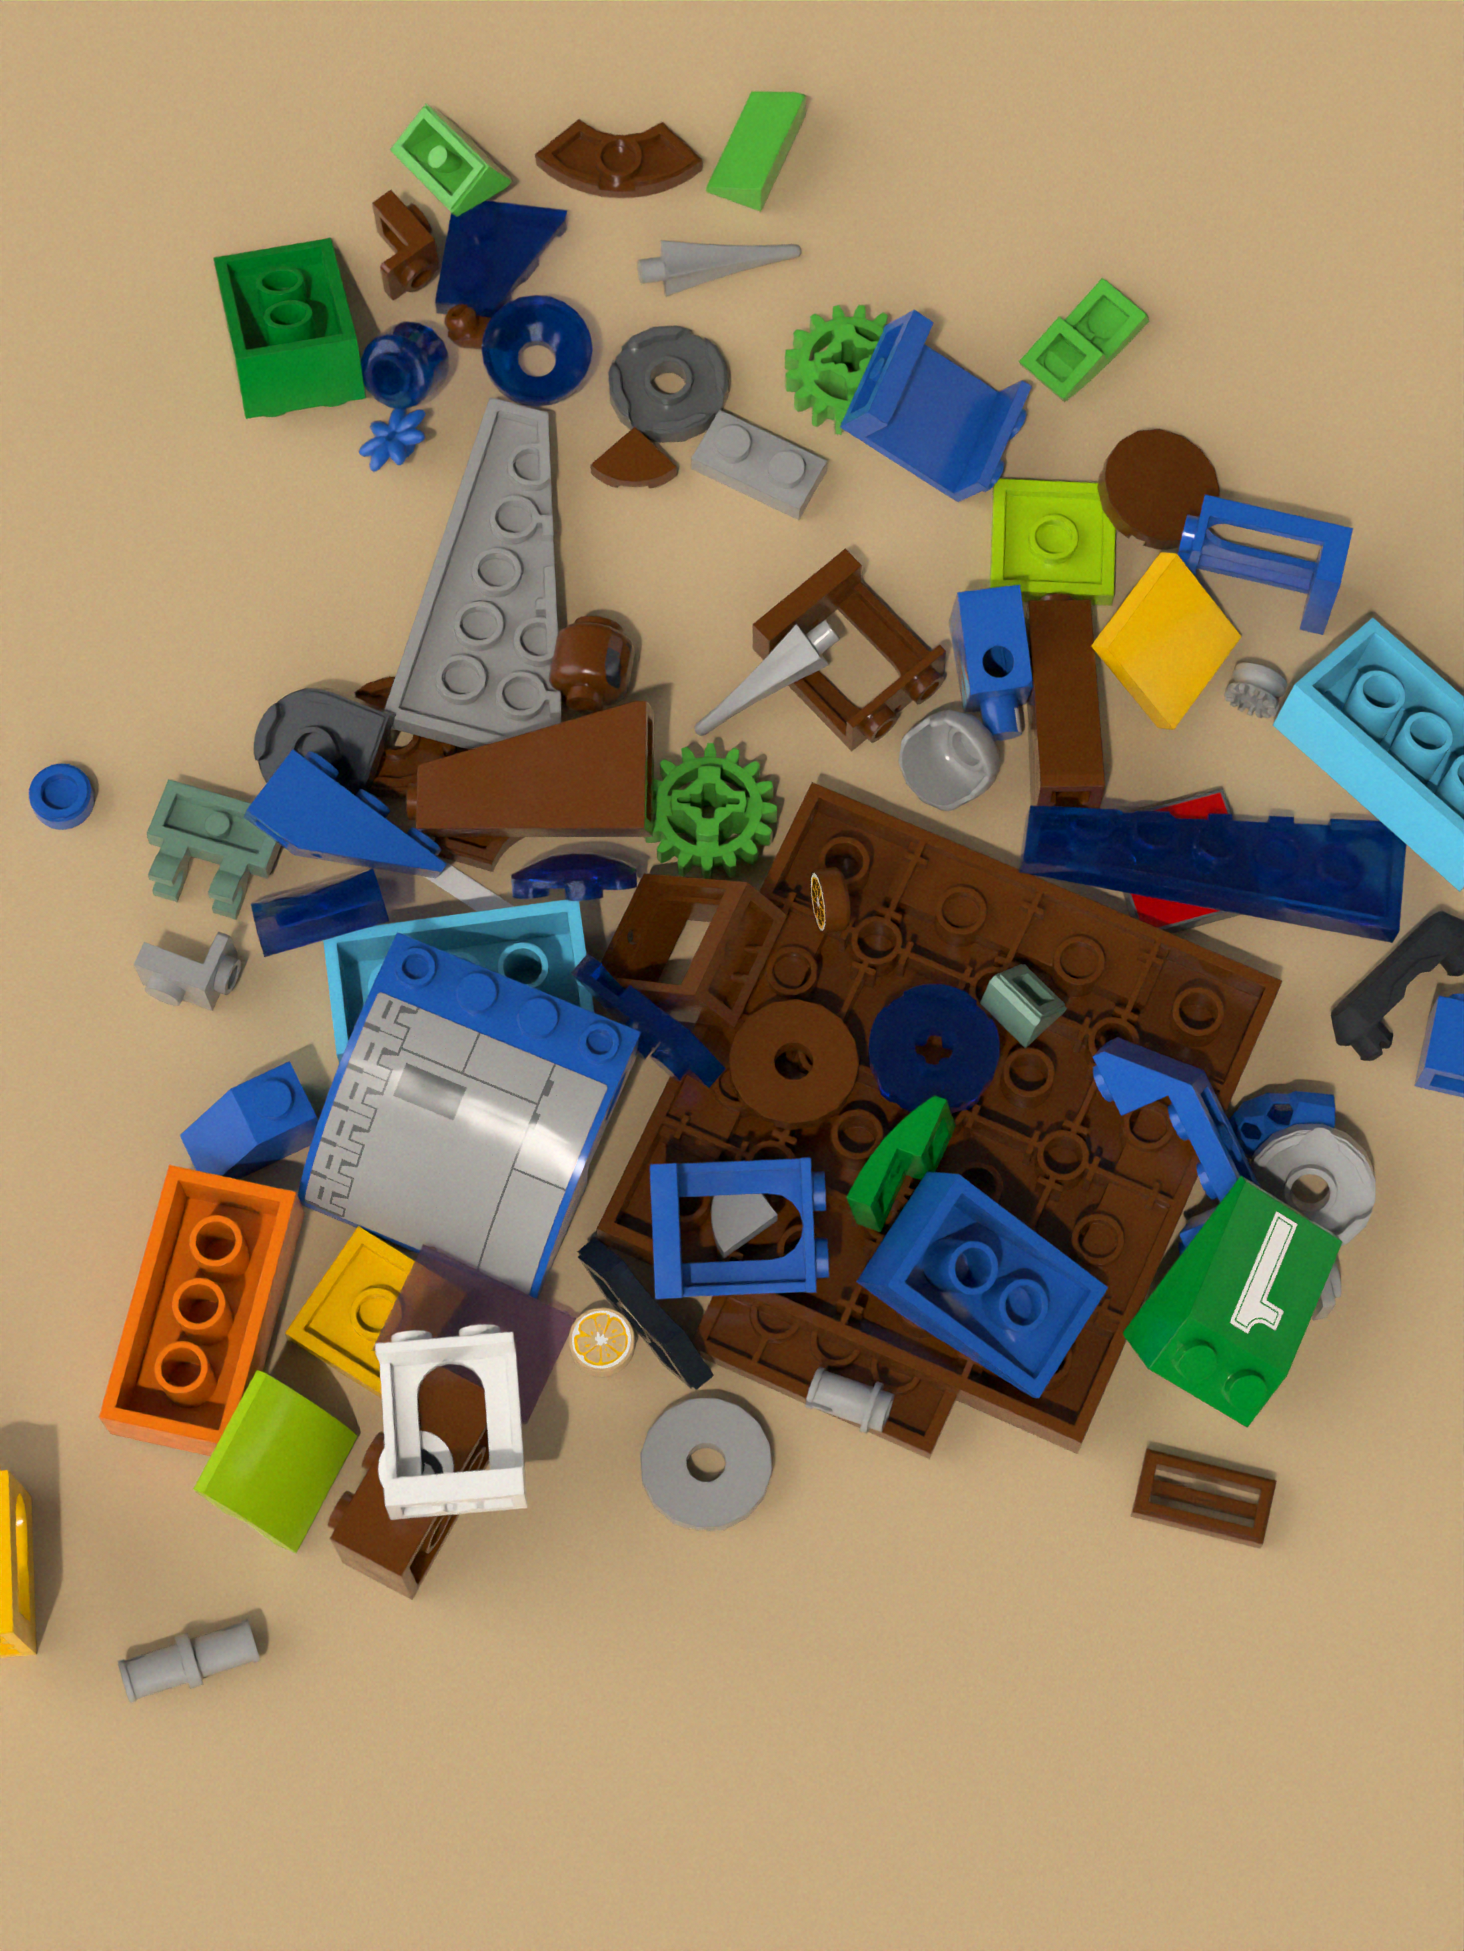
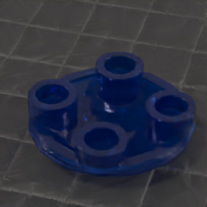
(578, 873)

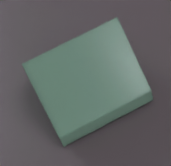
(1022, 1003)

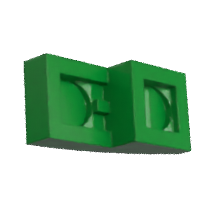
(908, 1150)

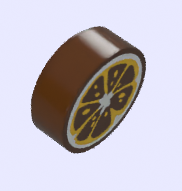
(830, 900)

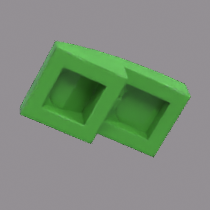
(1084, 342)

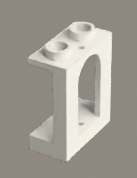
(402, 1370)

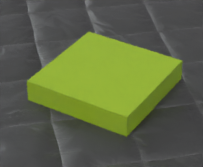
(1052, 540)

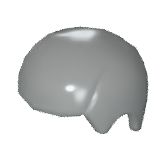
(949, 759)

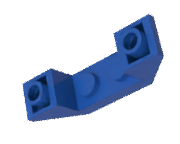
(1141, 1076)

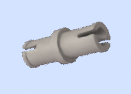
(188, 1661)

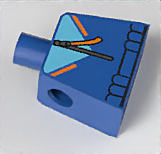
(992, 635)

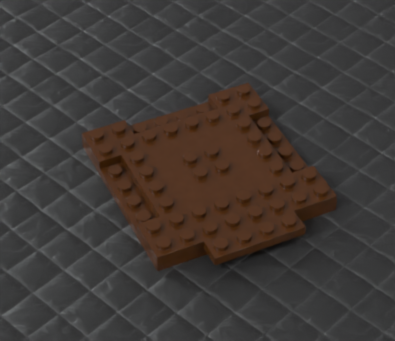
(1033, 1143)

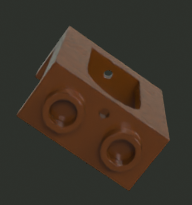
(840, 588)

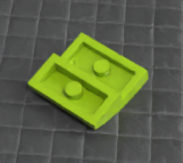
(275, 1461)

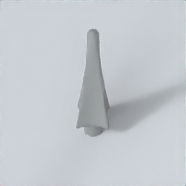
(691, 264)
(790, 661)

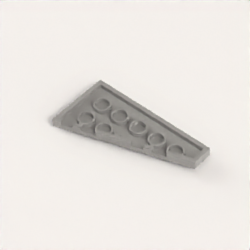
(490, 604)

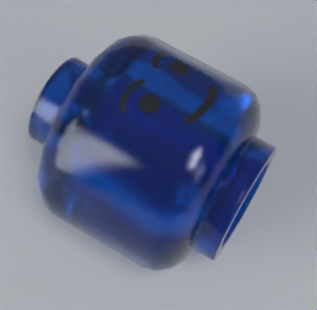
(405, 365)

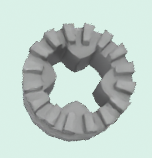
(1256, 689)

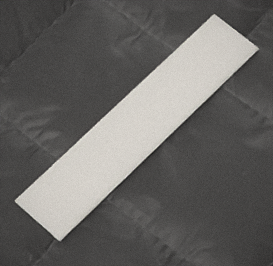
(468, 890)

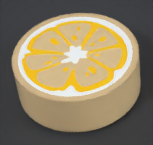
(601, 1342)

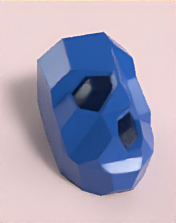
(1273, 1112)

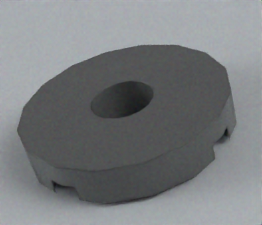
(674, 415)

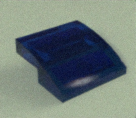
(319, 912)

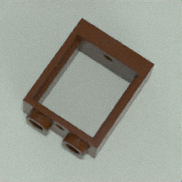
(726, 961)

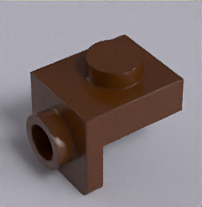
(410, 238)

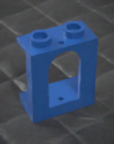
(1317, 579)
(785, 1274)

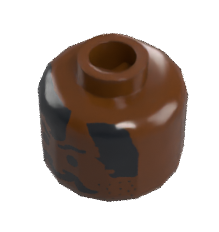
(592, 664)

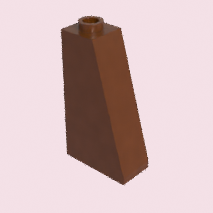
(1063, 705)
(552, 782)

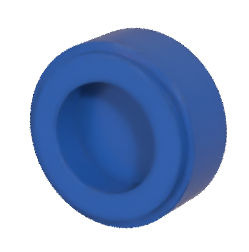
(61, 796)

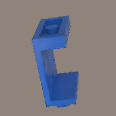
(933, 412)

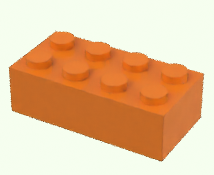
(201, 1309)

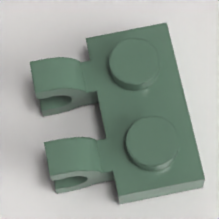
(211, 829)

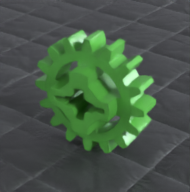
(826, 380)
(736, 812)

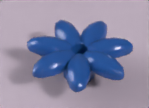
(395, 439)

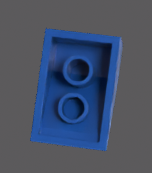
(982, 1282)

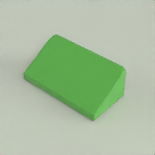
(758, 147)
(448, 162)

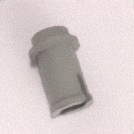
(850, 1400)

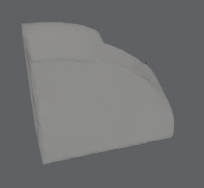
(739, 1219)

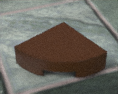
(633, 463)

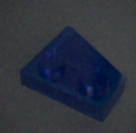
(493, 253)
(671, 1044)

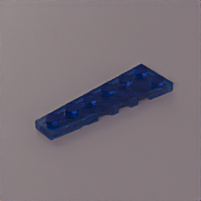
(1306, 875)

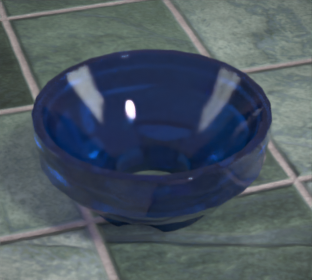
(541, 323)

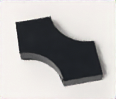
(650, 1321)

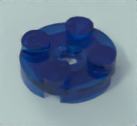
(908, 1022)

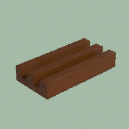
(1197, 1523)

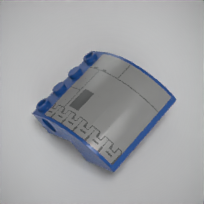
(466, 1114)

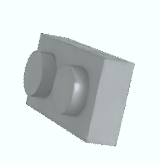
(759, 464)

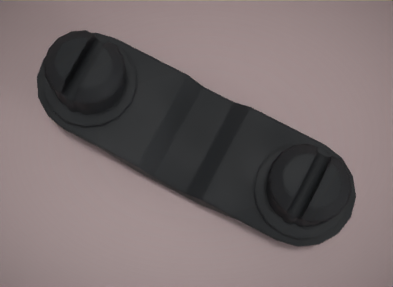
(1360, 1013)

